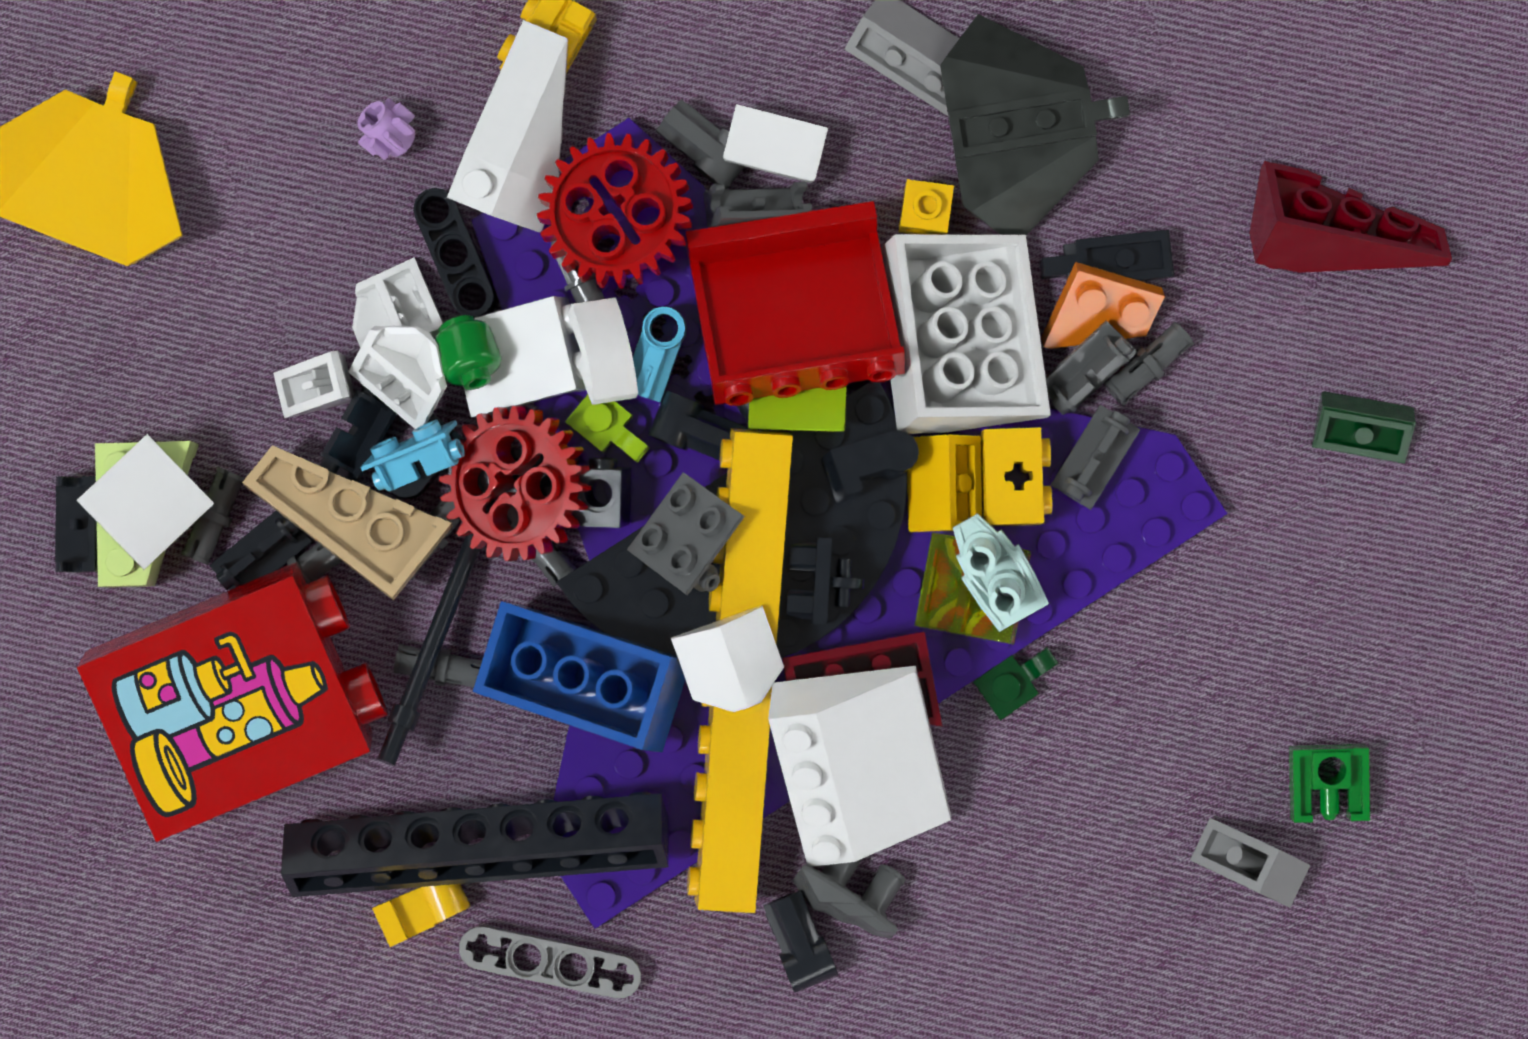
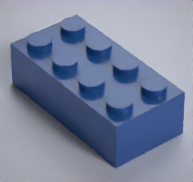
(581, 677)

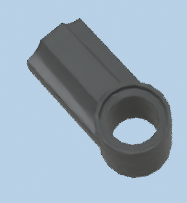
(700, 143)

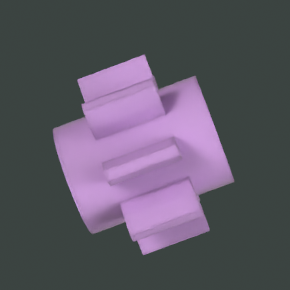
(386, 129)

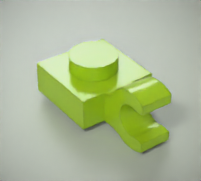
(605, 425)

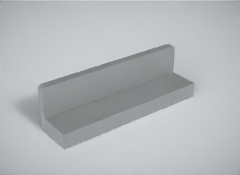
(904, 48)

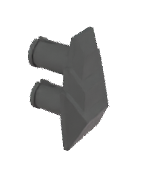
(827, 893)

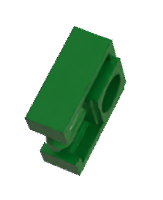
(1352, 776)

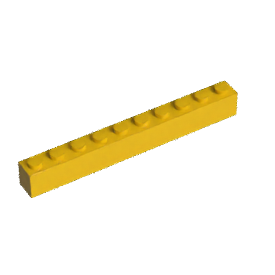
(739, 740)

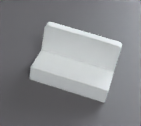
(775, 144)

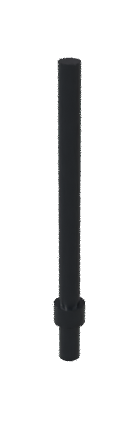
(405, 715)

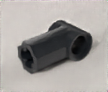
(688, 425)
(803, 951)

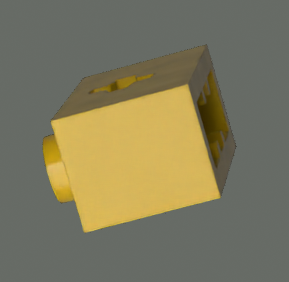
(999, 453)

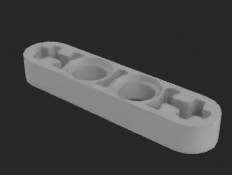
(551, 955)

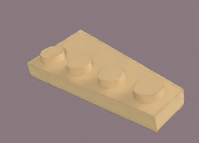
(361, 527)

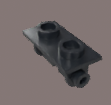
(370, 423)
(260, 551)

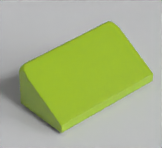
(806, 411)

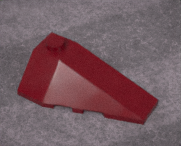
(1318, 229)

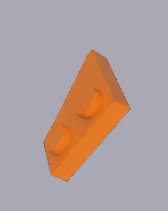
(1099, 296)

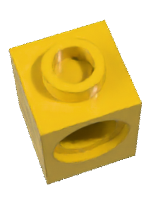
(925, 208)

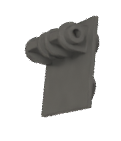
(686, 536)

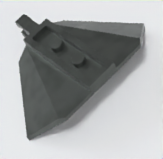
(1018, 125)

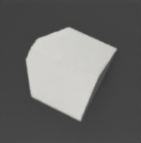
(395, 299)
(402, 370)
(730, 660)

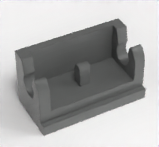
(745, 205)

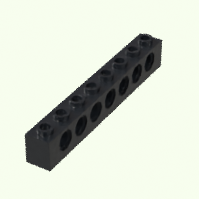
(497, 857)

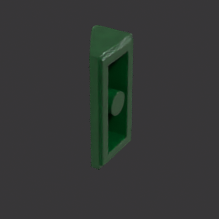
(1363, 427)

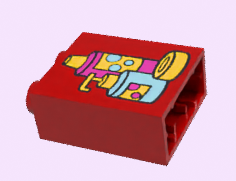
(232, 699)

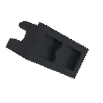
(74, 528)

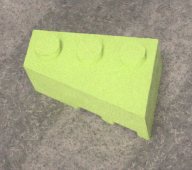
(114, 564)

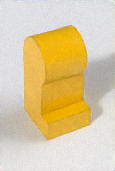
(419, 910)

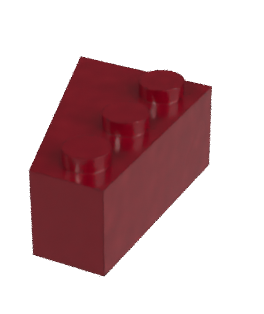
(871, 656)

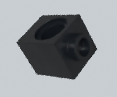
(617, 511)

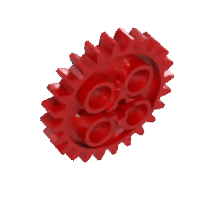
(580, 233)
(539, 516)

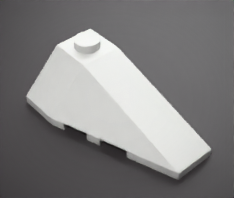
(517, 132)

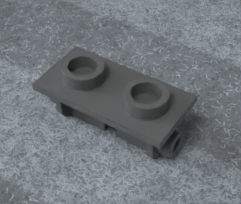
(1088, 368)
(1095, 456)

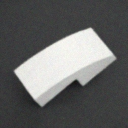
(605, 351)

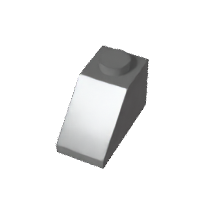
(1250, 862)

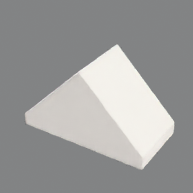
(314, 385)

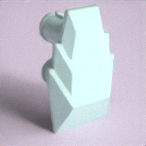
(997, 573)

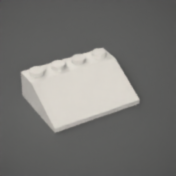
(965, 332)
(857, 762)

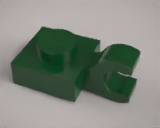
(1010, 685)

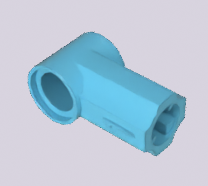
(654, 358)

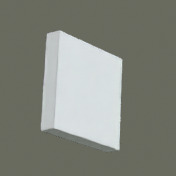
(145, 502)

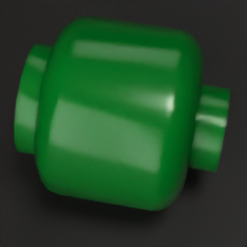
(468, 352)

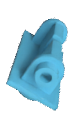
(396, 460)

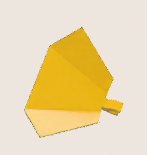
(89, 175)

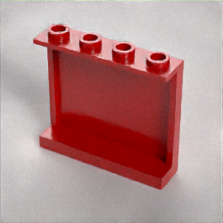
(794, 304)

